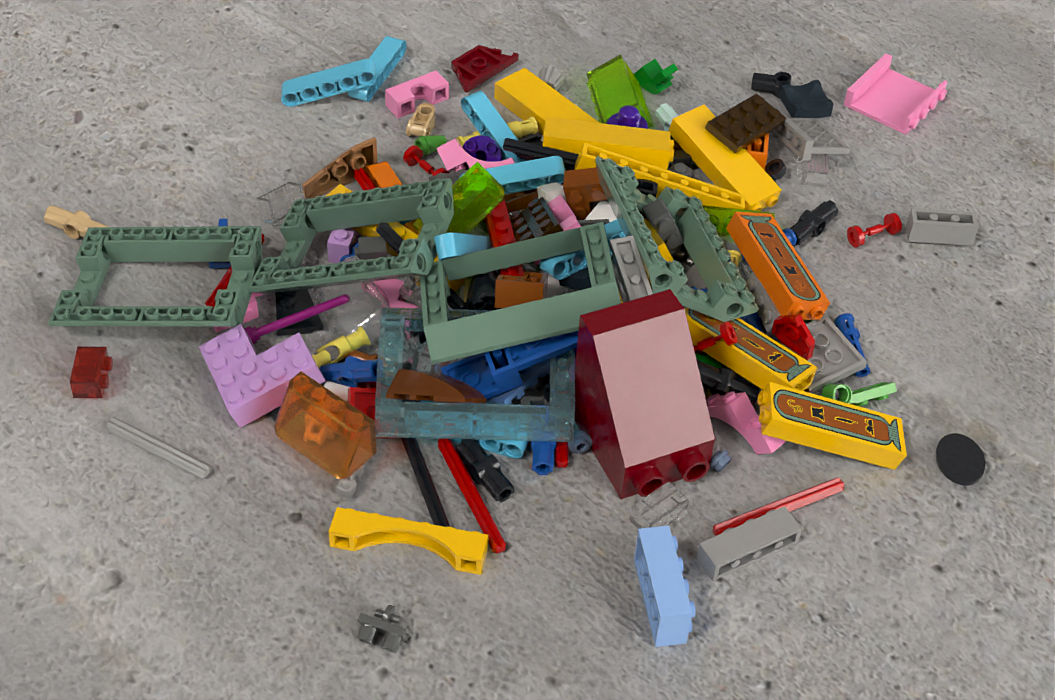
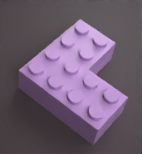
(253, 381)

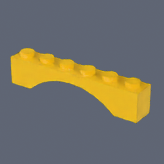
(360, 529)

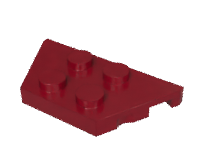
(480, 65)

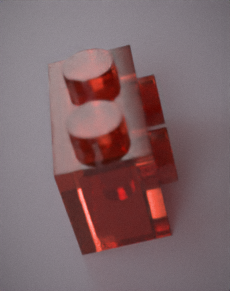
(90, 372)

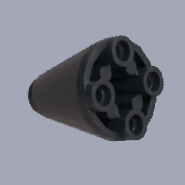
(482, 292)

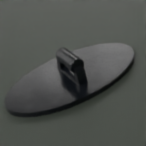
(960, 459)

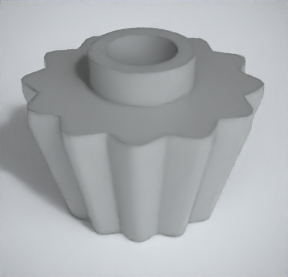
(552, 77)

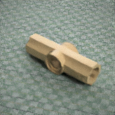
(72, 223)

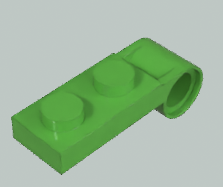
(859, 396)

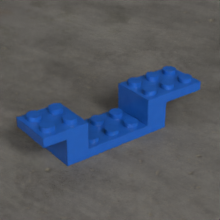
(499, 369)

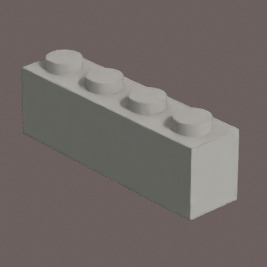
(748, 543)

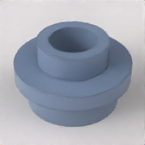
(581, 442)
(720, 460)

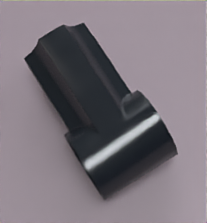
(770, 83)

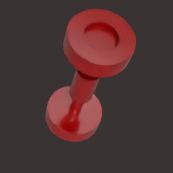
(414, 155)
(856, 235)
(727, 334)

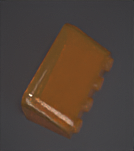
(325, 427)

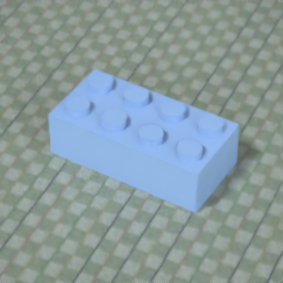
(663, 586)

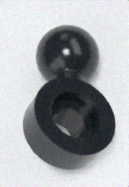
(776, 169)

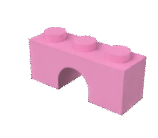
(402, 97)

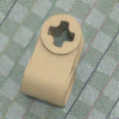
(422, 121)

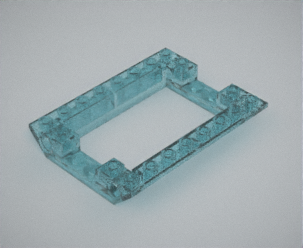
(467, 420)

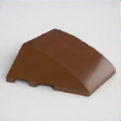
(431, 387)

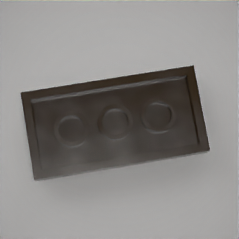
(745, 123)
(534, 221)

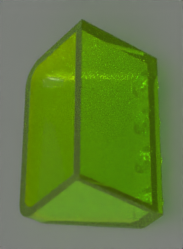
(614, 87)
(473, 200)

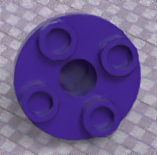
(629, 117)
(483, 148)

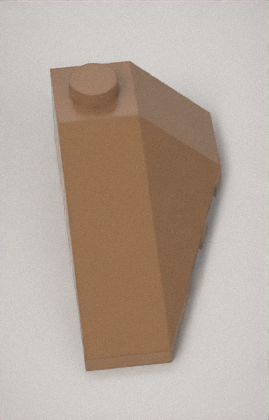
(341, 169)

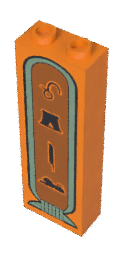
(777, 265)

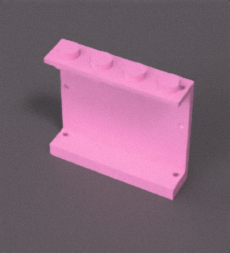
(892, 97)

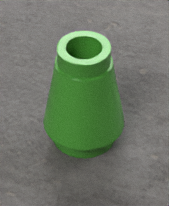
(430, 143)

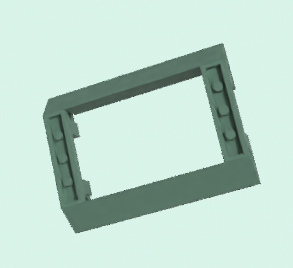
(424, 200)
(161, 244)
(727, 290)
(523, 322)

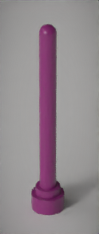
(256, 333)

